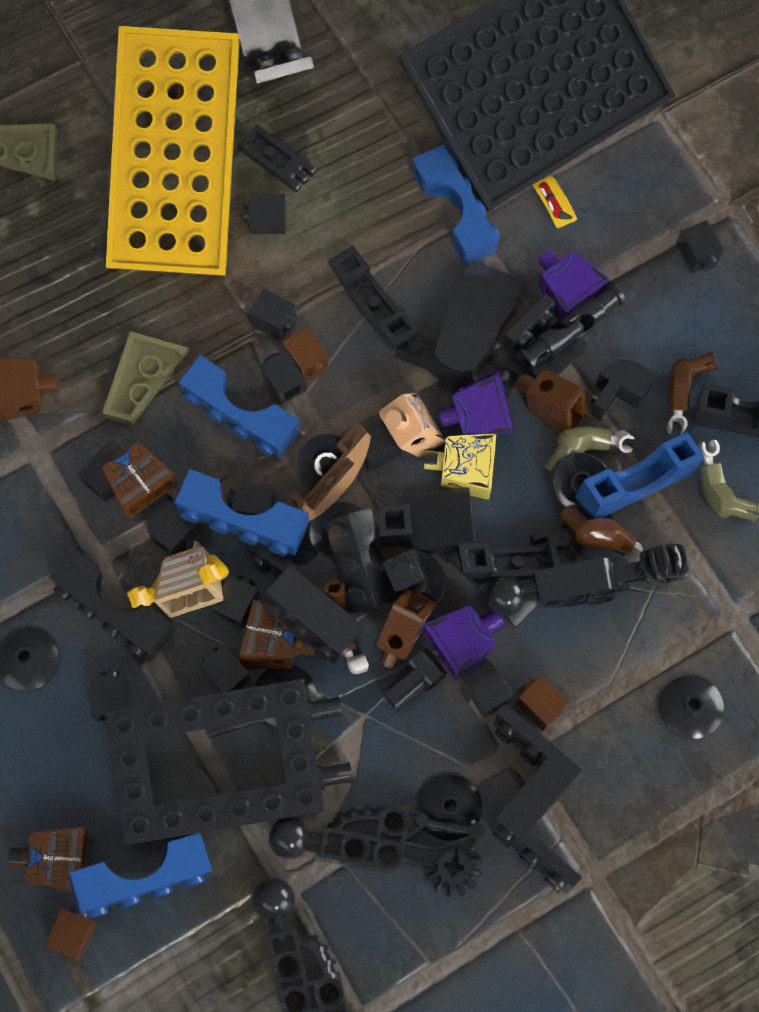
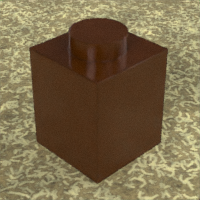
(307, 354)
(541, 701)
(71, 934)

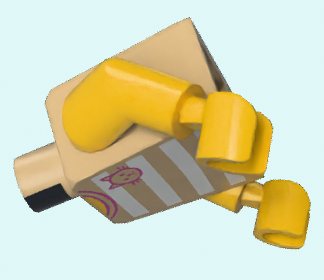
(184, 582)

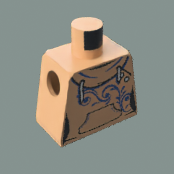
(409, 420)

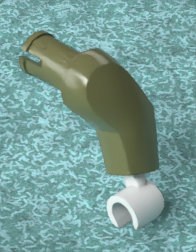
(586, 438)
(715, 490)

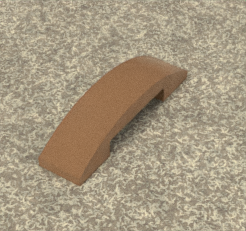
(339, 476)

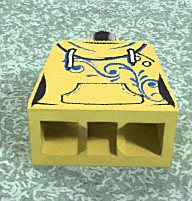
(465, 463)

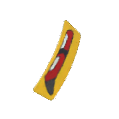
(555, 201)

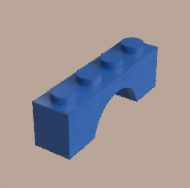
(439, 176)
(269, 429)
(615, 490)
(278, 527)
(98, 887)

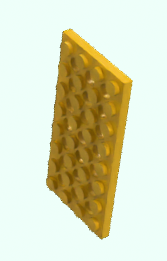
(127, 135)

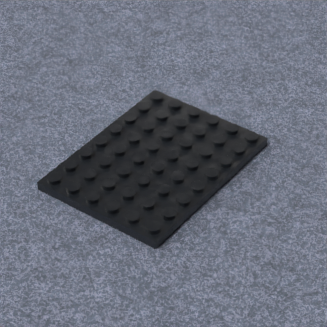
(533, 87)

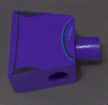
(569, 280)
(480, 407)
(462, 637)

